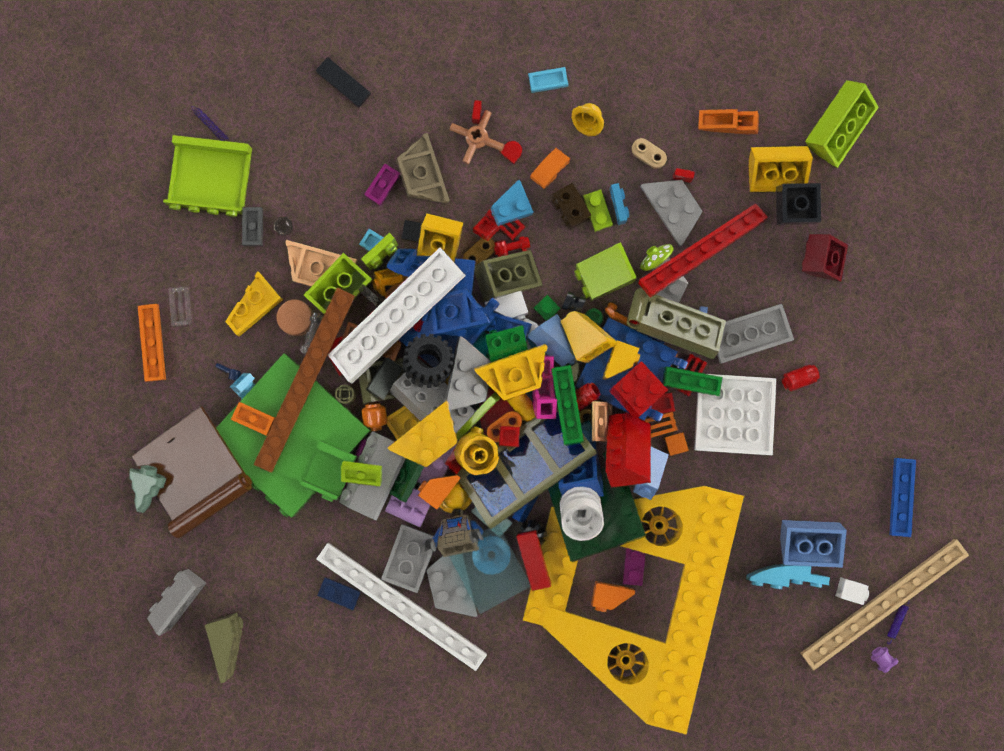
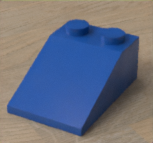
(585, 475)

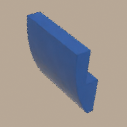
(406, 262)

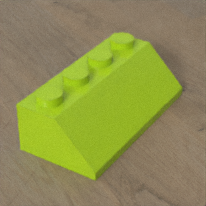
(842, 123)

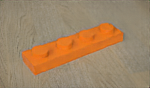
(151, 343)

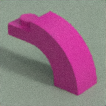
(544, 397)

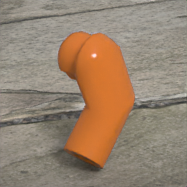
(611, 312)

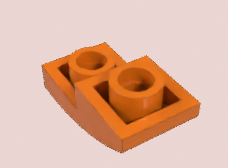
(549, 168)

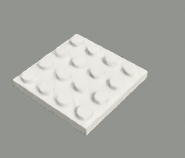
(738, 418)

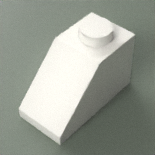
(512, 306)

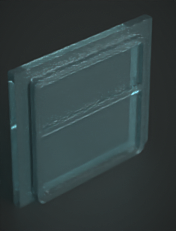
(491, 572)

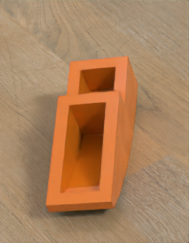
(729, 121)

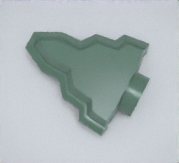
(145, 485)

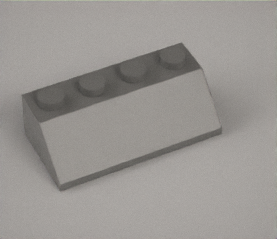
(368, 498)

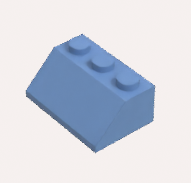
(812, 543)

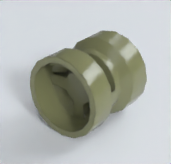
(349, 394)

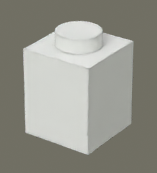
(852, 591)

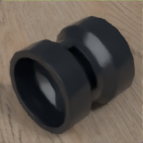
(573, 302)

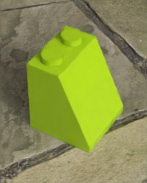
(605, 272)

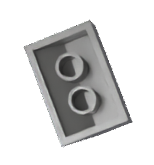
(175, 601)

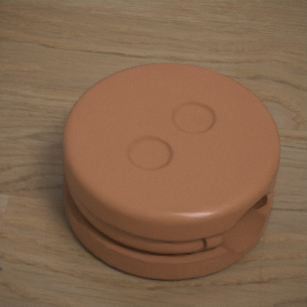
(294, 317)

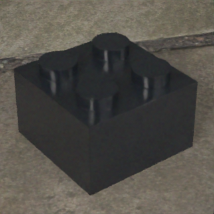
(798, 204)

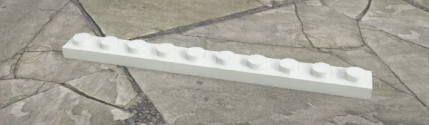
(402, 606)

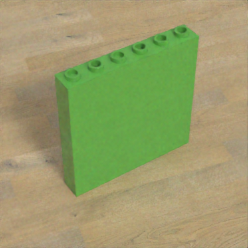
(320, 420)

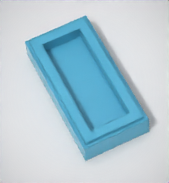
(548, 80)

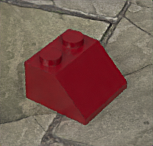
(824, 257)

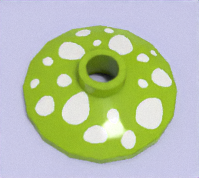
(656, 256)

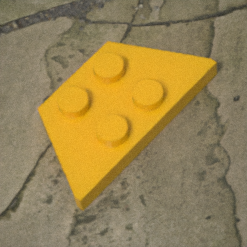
(515, 373)
(428, 437)

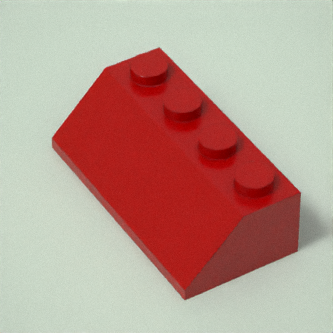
(628, 450)

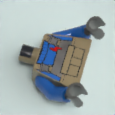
(455, 535)

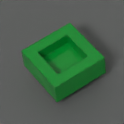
(546, 308)

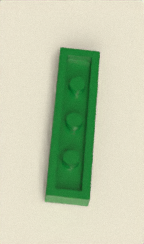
(567, 405)

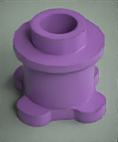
(883, 659)

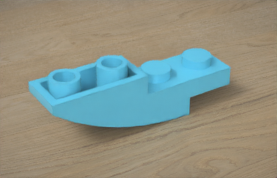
(780, 576)

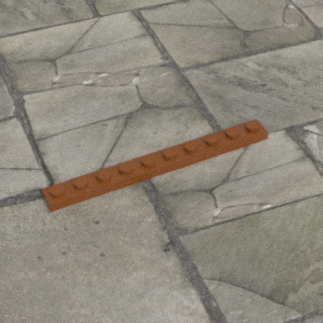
(304, 380)

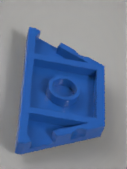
(453, 313)

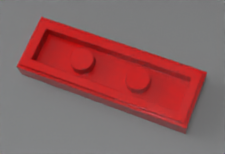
(534, 560)

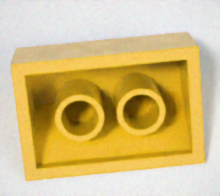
(778, 166)

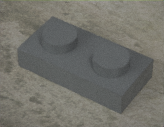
(252, 226)

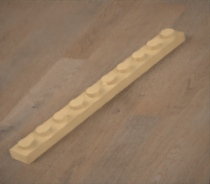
(884, 604)

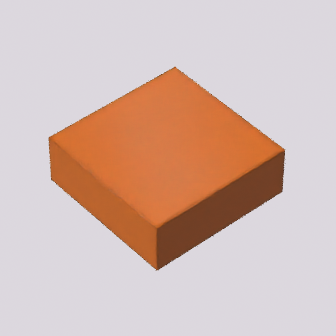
(676, 444)

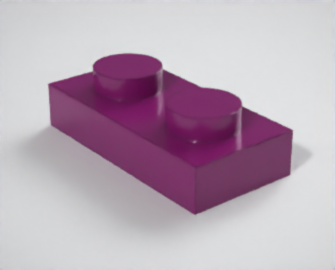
(382, 184)
(633, 567)

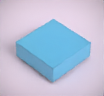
(370, 240)

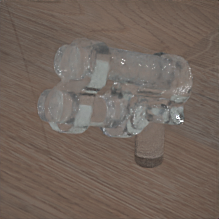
(315, 321)

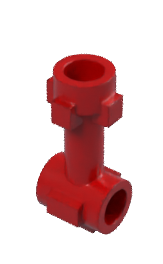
(502, 248)

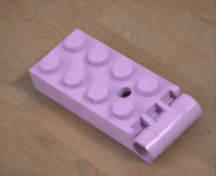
(416, 508)

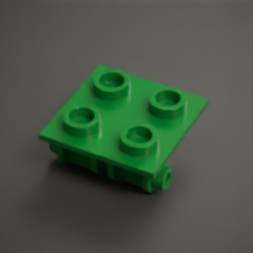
(505, 342)

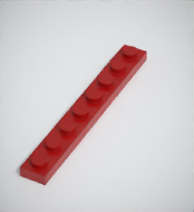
(702, 250)

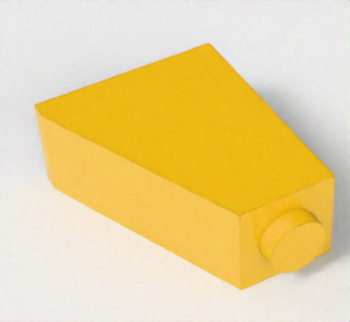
(586, 337)

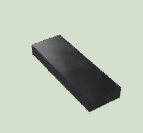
(343, 82)

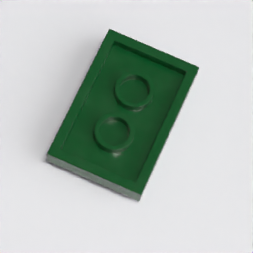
(406, 480)

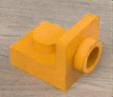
(384, 278)

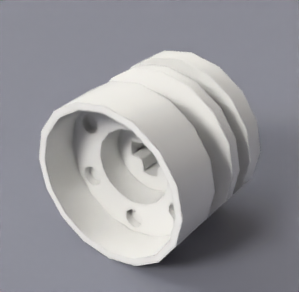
(581, 513)

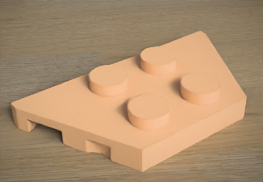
(309, 262)

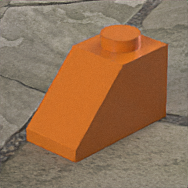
(437, 489)
(609, 596)

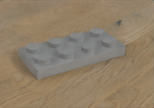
(754, 333)

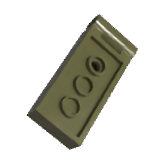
(676, 323)

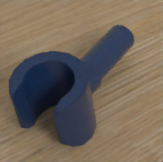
(233, 374)

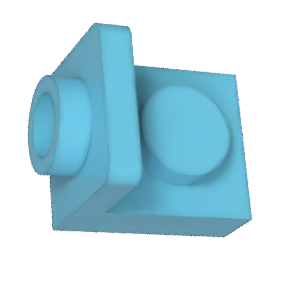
(243, 385)

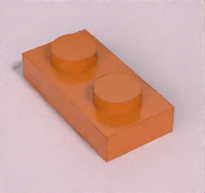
(253, 418)

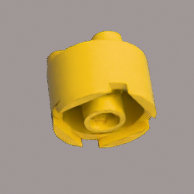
(469, 445)

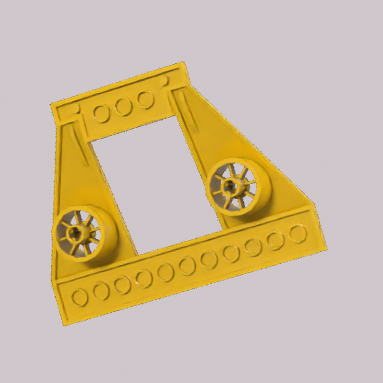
(670, 670)

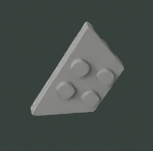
(674, 206)
(464, 384)
(448, 588)

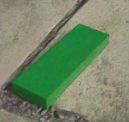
(692, 381)

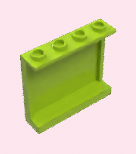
(209, 175)

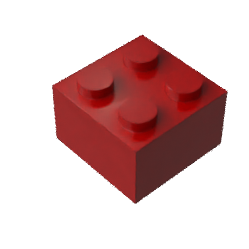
(638, 390)

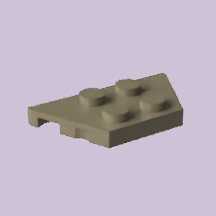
(421, 172)

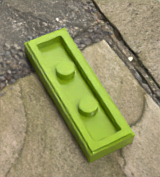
(485, 407)

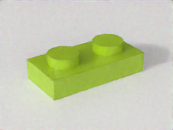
(597, 206)
(361, 473)

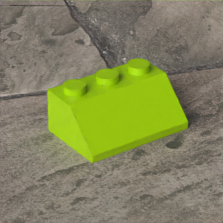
(342, 275)

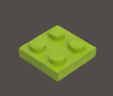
(385, 247)

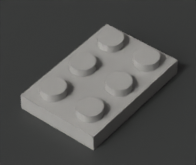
(407, 559)

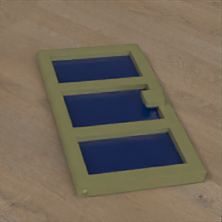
(524, 470)

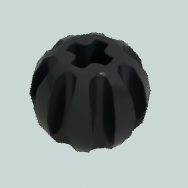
(531, 526)

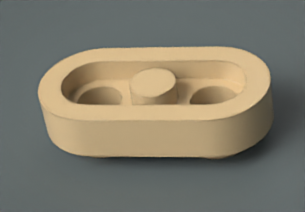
(647, 155)

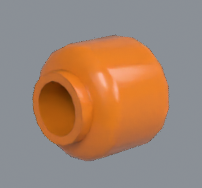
(374, 416)

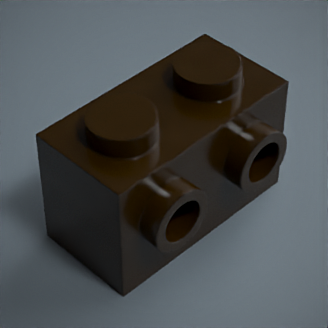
(571, 206)

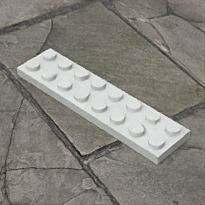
(396, 315)

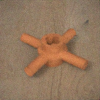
(479, 142)

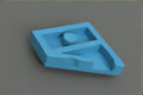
(512, 205)

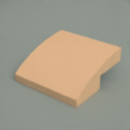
(600, 414)

